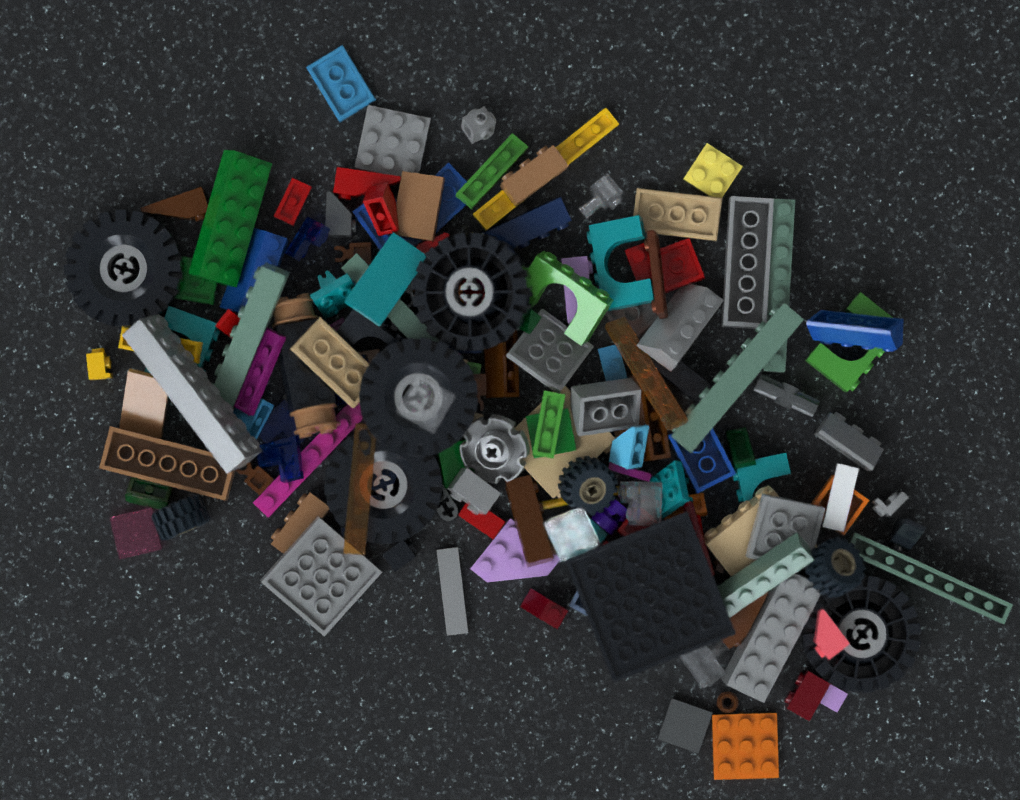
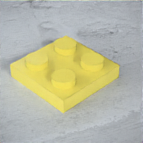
(712, 172)

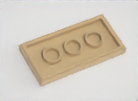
(679, 214)
(332, 360)

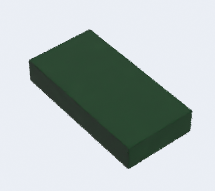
(740, 448)

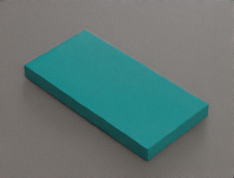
(385, 279)

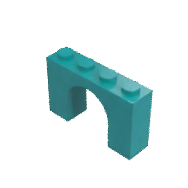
(604, 240)
(195, 329)
(752, 476)

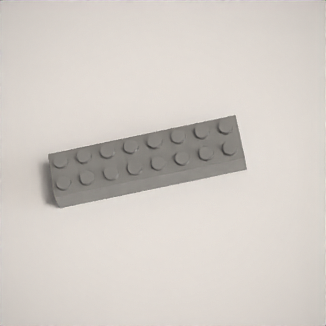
(192, 392)

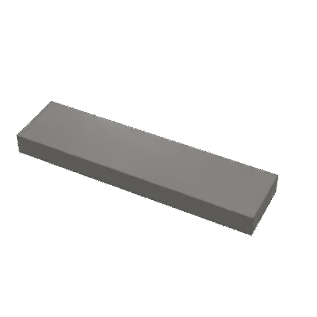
(452, 591)

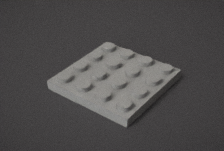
(319, 578)

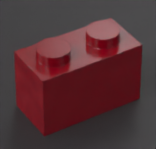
(806, 695)

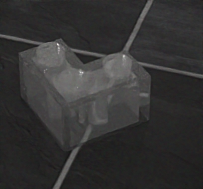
(643, 501)

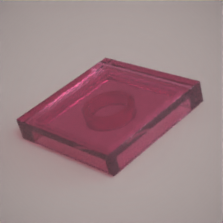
(135, 533)

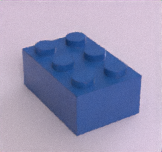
(706, 463)

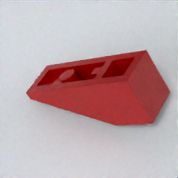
(355, 182)

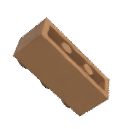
(533, 174)
(298, 521)

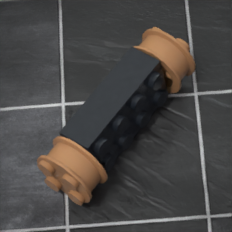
(307, 395)

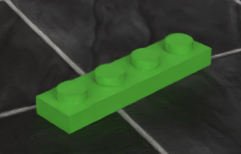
(491, 171)

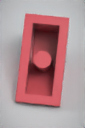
(828, 636)

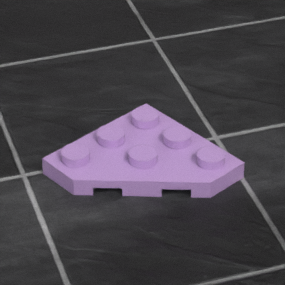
(506, 560)

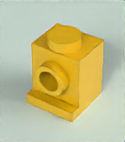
(98, 364)

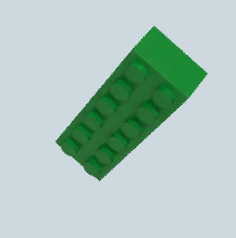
(230, 218)

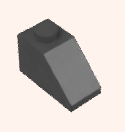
(338, 218)

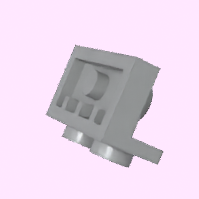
(893, 502)

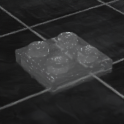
(425, 404)
(571, 533)

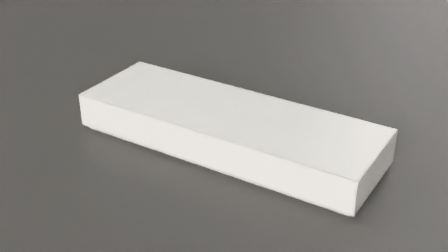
(840, 497)

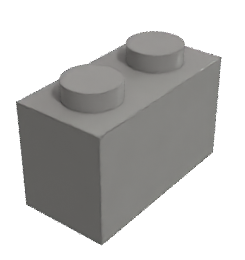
(473, 491)

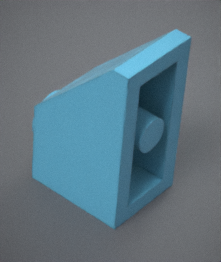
(630, 447)

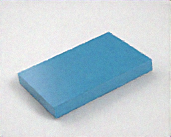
(341, 83)

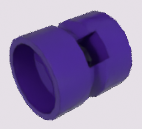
(610, 517)

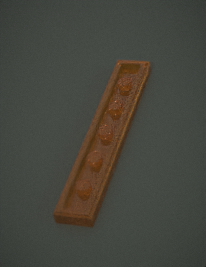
(646, 374)
(359, 495)

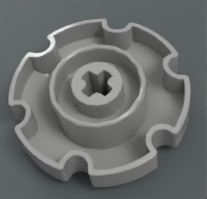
(509, 444)

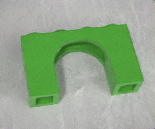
(591, 301)
(844, 372)

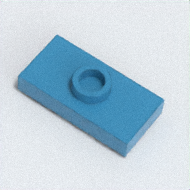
(612, 363)

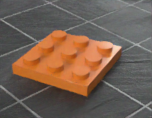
(745, 746)

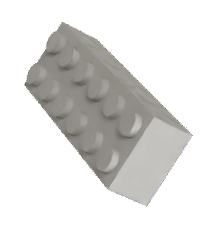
(747, 262)
(771, 637)

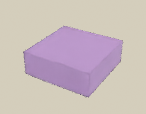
(833, 698)

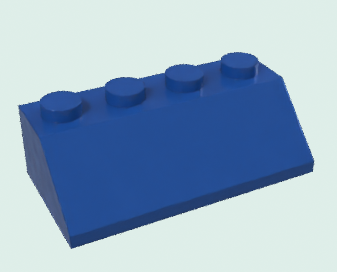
(262, 248)
(856, 329)

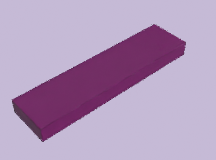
(260, 371)

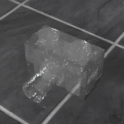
(605, 195)
(703, 663)

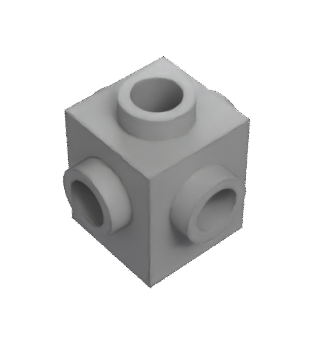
(478, 124)

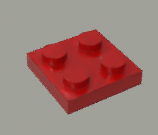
(680, 265)

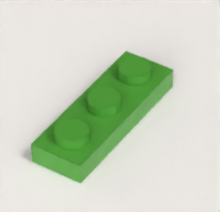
(548, 424)

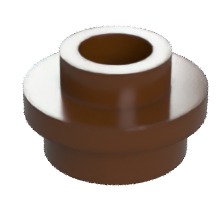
(734, 702)

